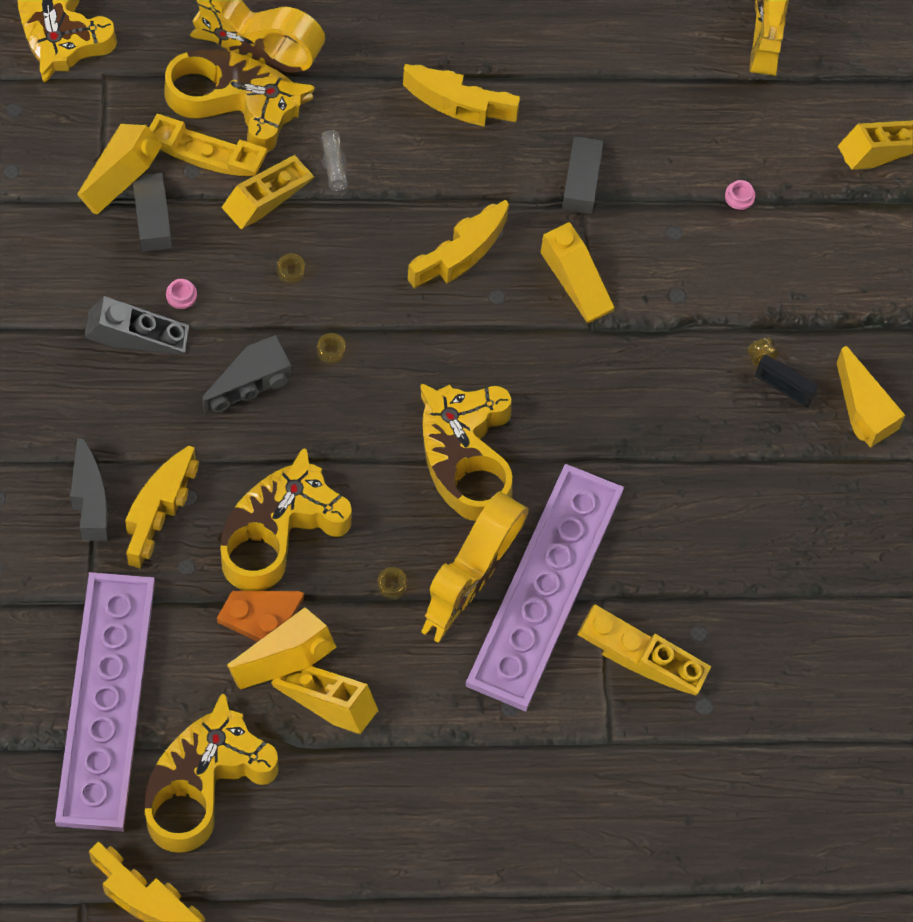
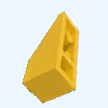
(877, 143)
(120, 164)
(266, 191)
(576, 271)
(868, 405)
(285, 650)
(330, 696)

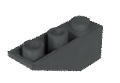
(134, 328)
(253, 371)

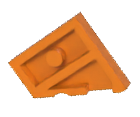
(258, 612)

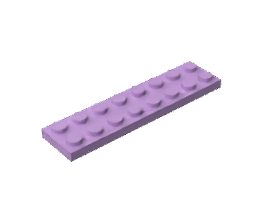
(544, 587)
(105, 702)

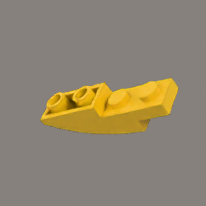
(448, 95)
(470, 243)
(157, 498)
(643, 654)
(128, 891)

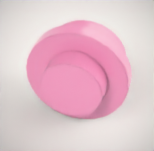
(740, 195)
(181, 294)

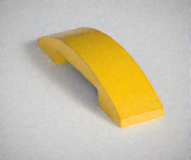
(207, 151)

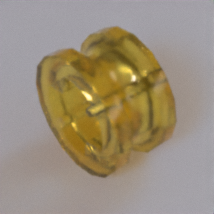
(298, 264)
(331, 338)
(762, 347)
(392, 572)

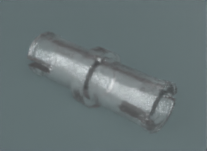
(334, 160)

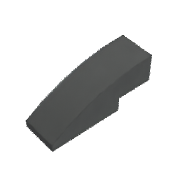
(582, 175)
(152, 212)
(89, 495)

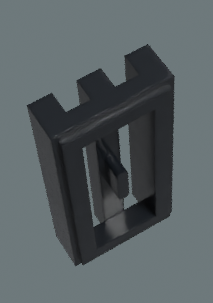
(786, 380)

